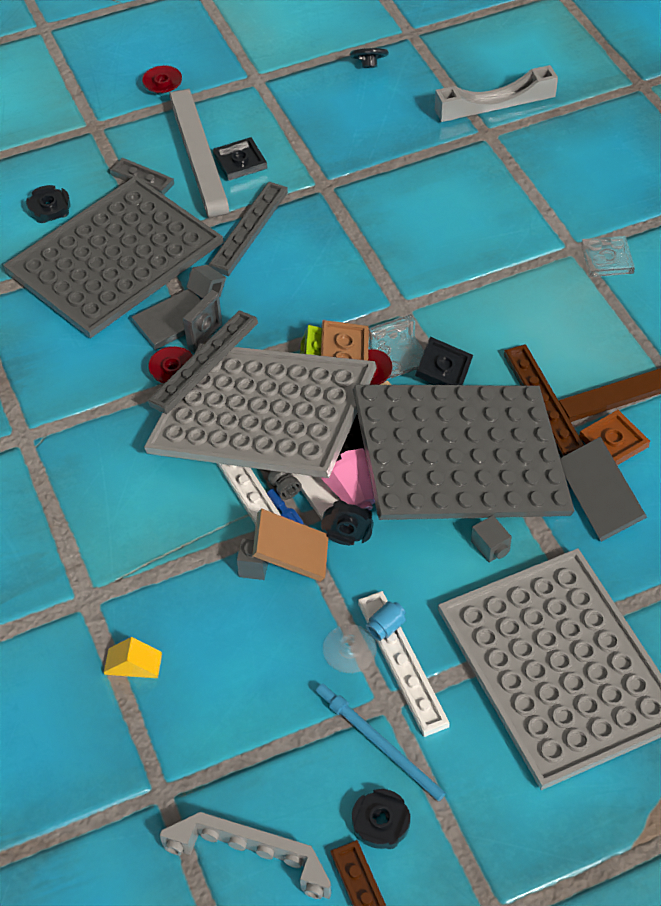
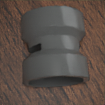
(286, 484)

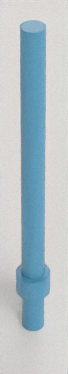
(341, 707)

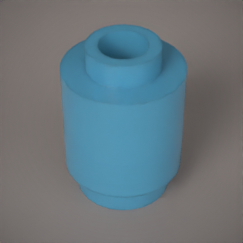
(386, 620)

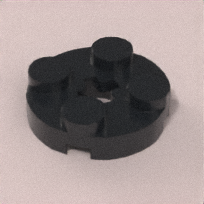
(44, 212)
(341, 513)
(377, 835)

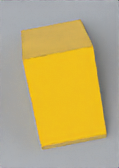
(133, 659)

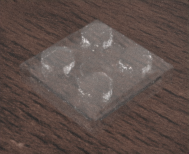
(607, 256)

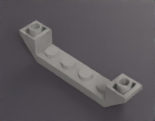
(183, 836)

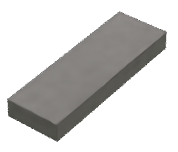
(127, 169)

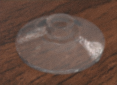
(349, 658)

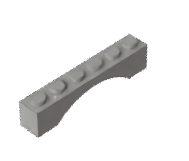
(533, 86)

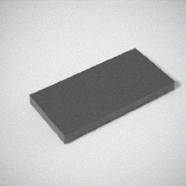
(601, 489)

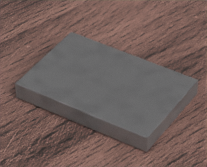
(165, 320)

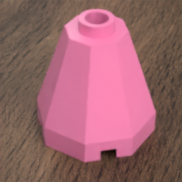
(352, 480)

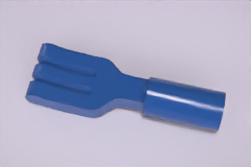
(286, 512)

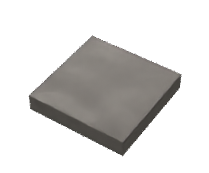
(203, 321)

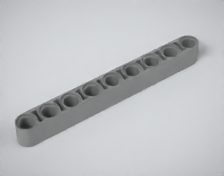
(199, 153)

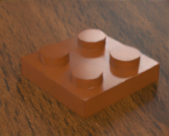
(619, 436)

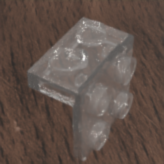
(399, 343)

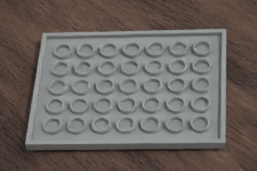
(266, 412)
(559, 666)

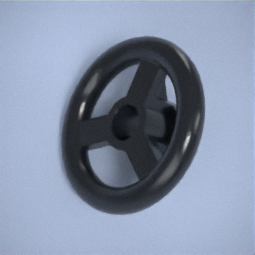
(369, 56)

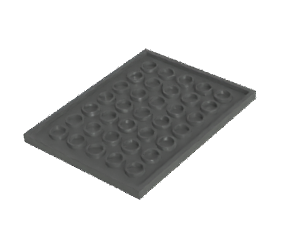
(113, 255)
(460, 452)

